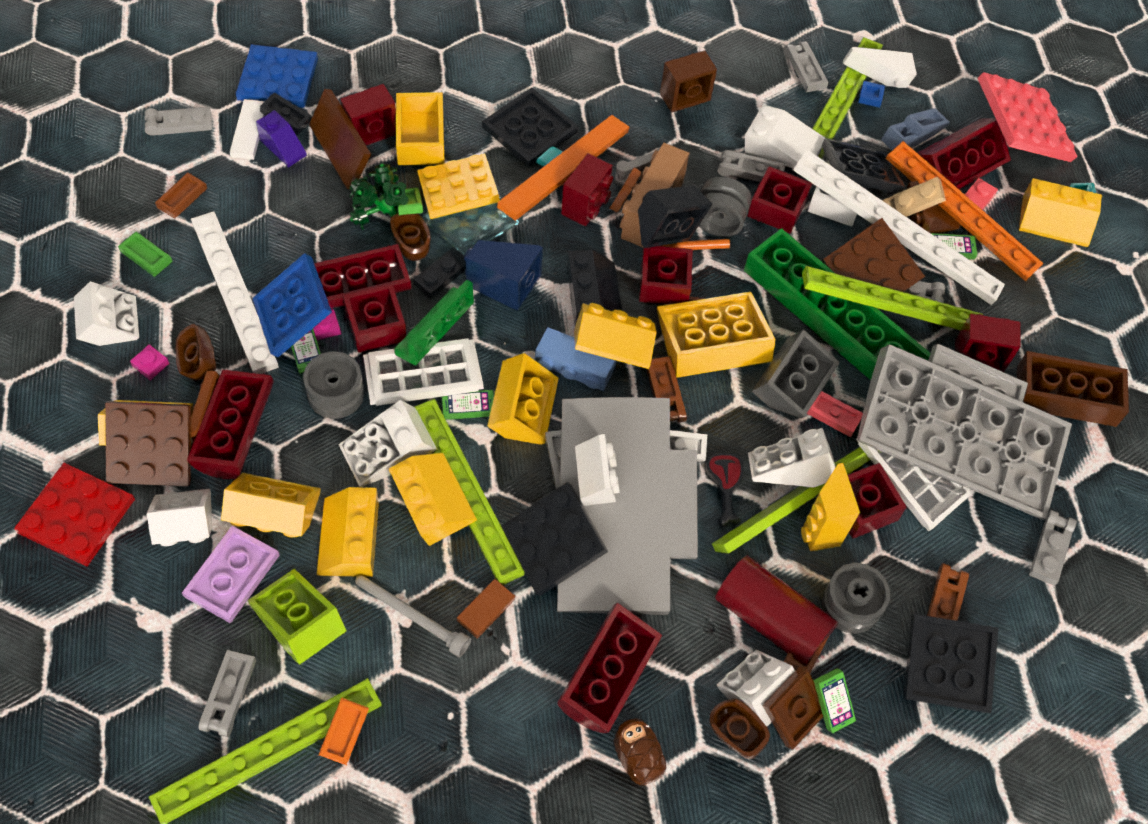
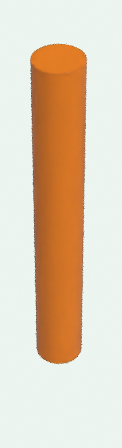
(702, 244)

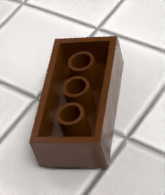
(1075, 388)

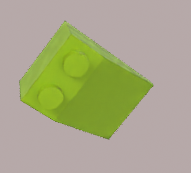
(298, 616)

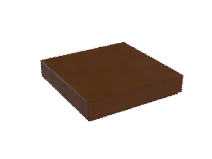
(794, 707)

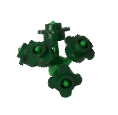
(366, 194)

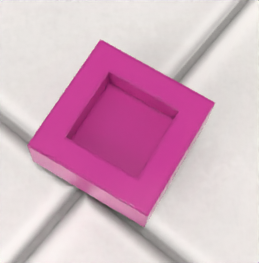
(328, 327)
(149, 362)

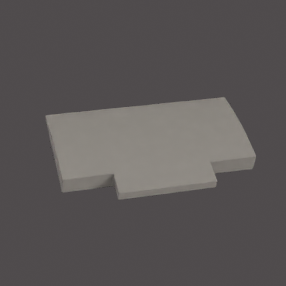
(964, 426)
(651, 513)

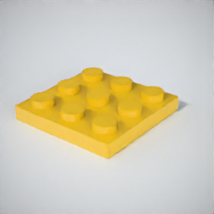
(458, 186)

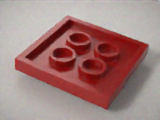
(74, 514)

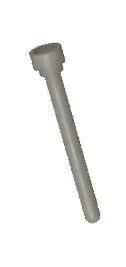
(456, 642)

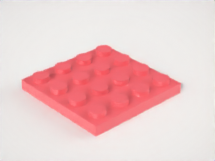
(1027, 117)

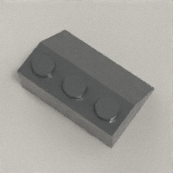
(796, 375)

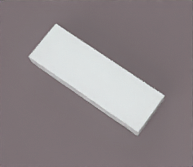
(246, 134)

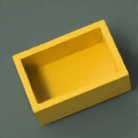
(419, 128)

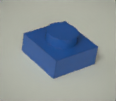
(871, 94)

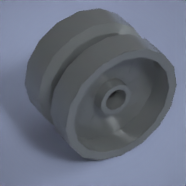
(729, 207)
(334, 384)
(856, 597)

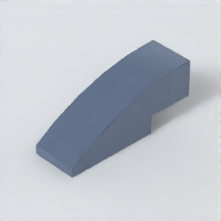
(915, 128)

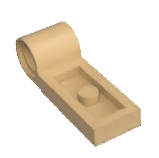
(917, 197)

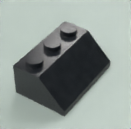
(671, 215)
(592, 280)

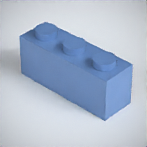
(558, 353)

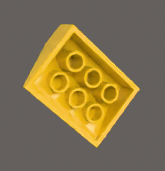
(716, 334)

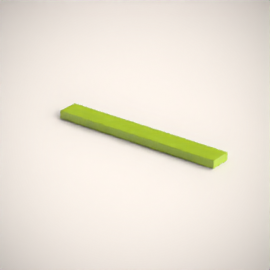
(842, 98)
(885, 298)
(781, 508)
(487, 528)
(256, 755)

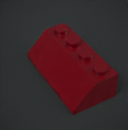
(969, 152)

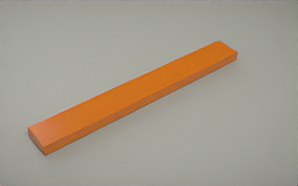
(559, 169)
(968, 213)

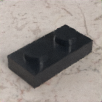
(292, 114)

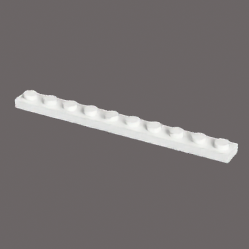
(905, 230)

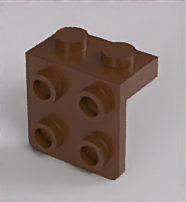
(933, 218)

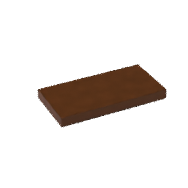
(339, 138)

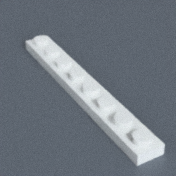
(234, 293)

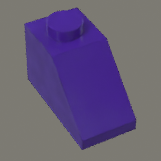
(280, 138)

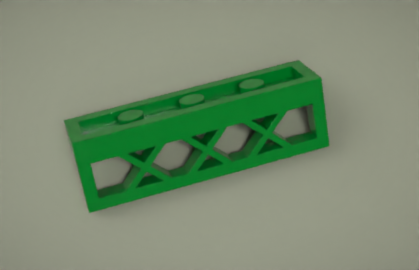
(436, 324)

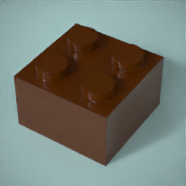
(688, 81)

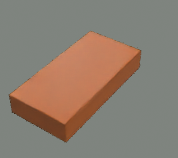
(343, 731)

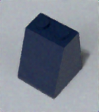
(504, 270)

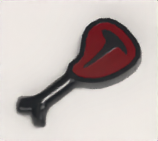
(727, 473)

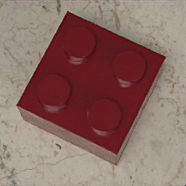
(371, 113)
(587, 190)
(779, 199)
(665, 275)
(375, 317)
(989, 340)
(876, 500)

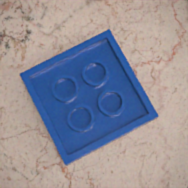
(279, 72)
(291, 305)

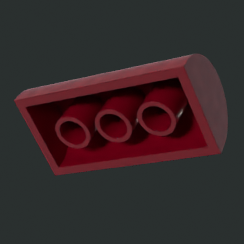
(363, 272)
(230, 423)
(775, 609)
(609, 670)

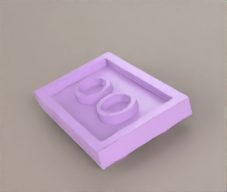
(230, 574)

